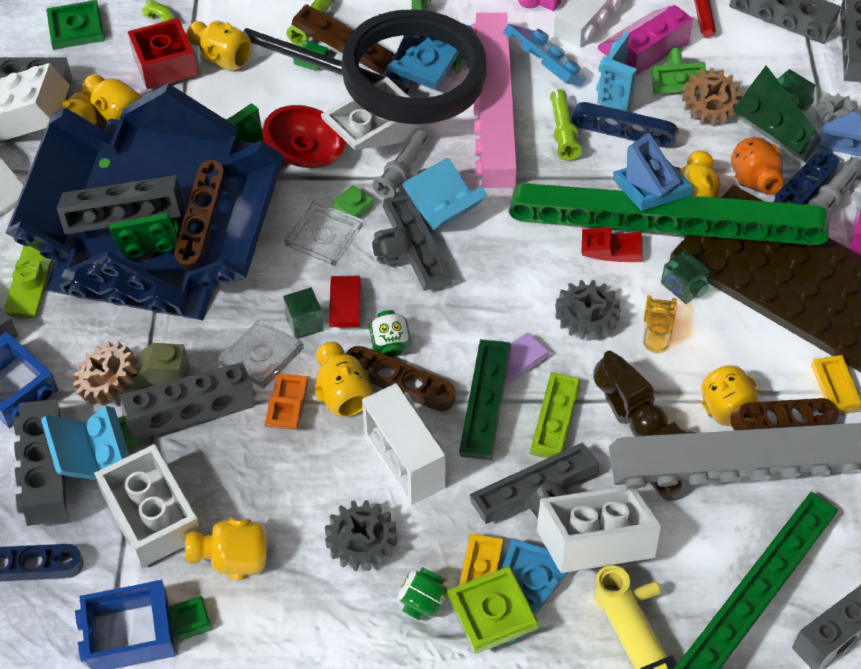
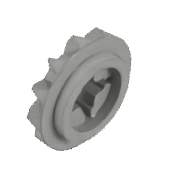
(826, 106)

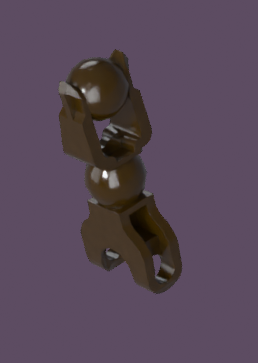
(632, 402)

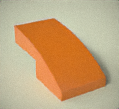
(287, 401)

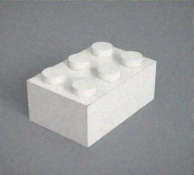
(30, 100)
(405, 443)
(147, 505)
(597, 528)

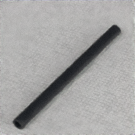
(311, 57)

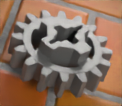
(587, 309)
(356, 547)

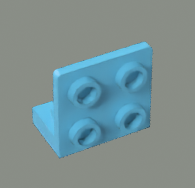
(617, 79)
(442, 194)
(85, 446)

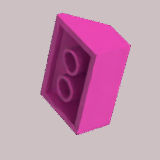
(653, 37)

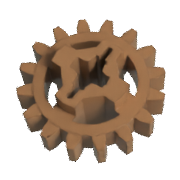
(712, 96)
(105, 373)

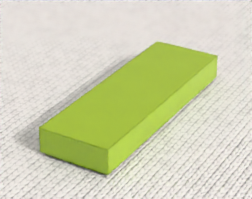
(555, 415)

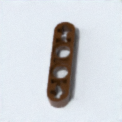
(203, 214)
(403, 373)
(783, 413)

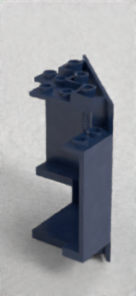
(152, 139)

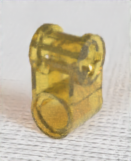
(658, 323)

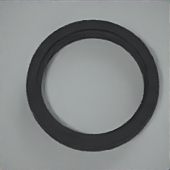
(408, 109)

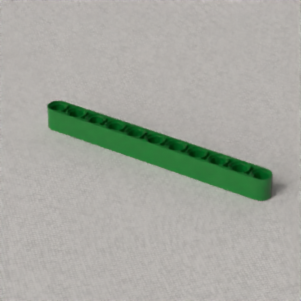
(683, 216)

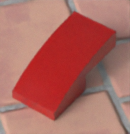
(603, 245)
(344, 301)

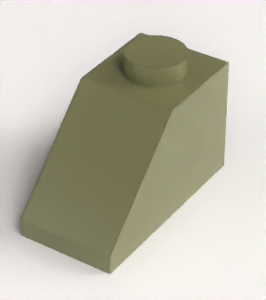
(159, 365)

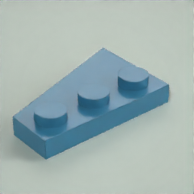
(553, 56)
(426, 62)
(534, 572)

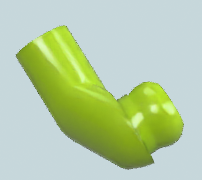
(153, 7)

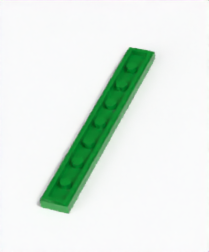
(759, 586)

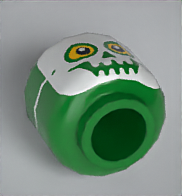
(390, 333)
(422, 593)

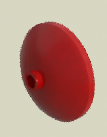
(302, 136)

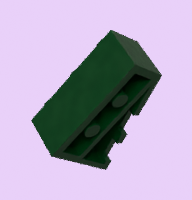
(776, 116)

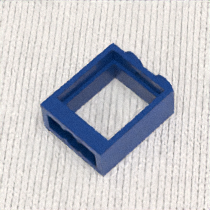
(39, 389)
(120, 600)

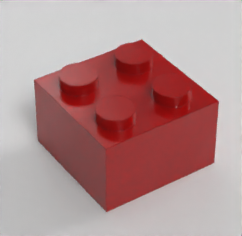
(162, 53)

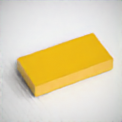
(837, 383)

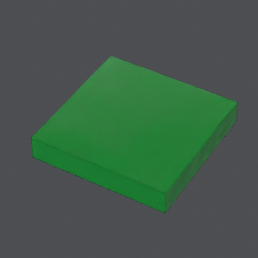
(75, 24)

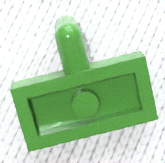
(674, 75)

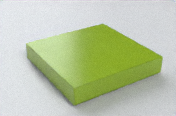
(492, 609)

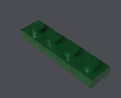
(485, 400)

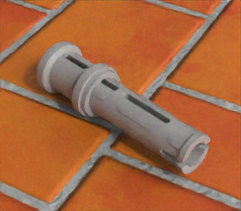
(397, 170)
(830, 195)

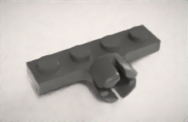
(410, 242)
(533, 483)

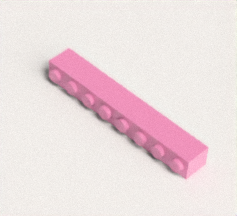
(495, 106)

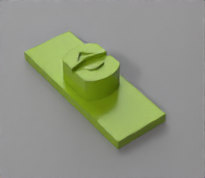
(28, 284)

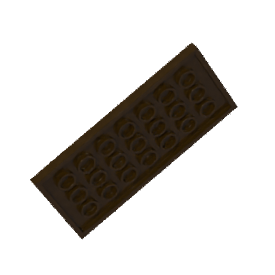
(794, 285)

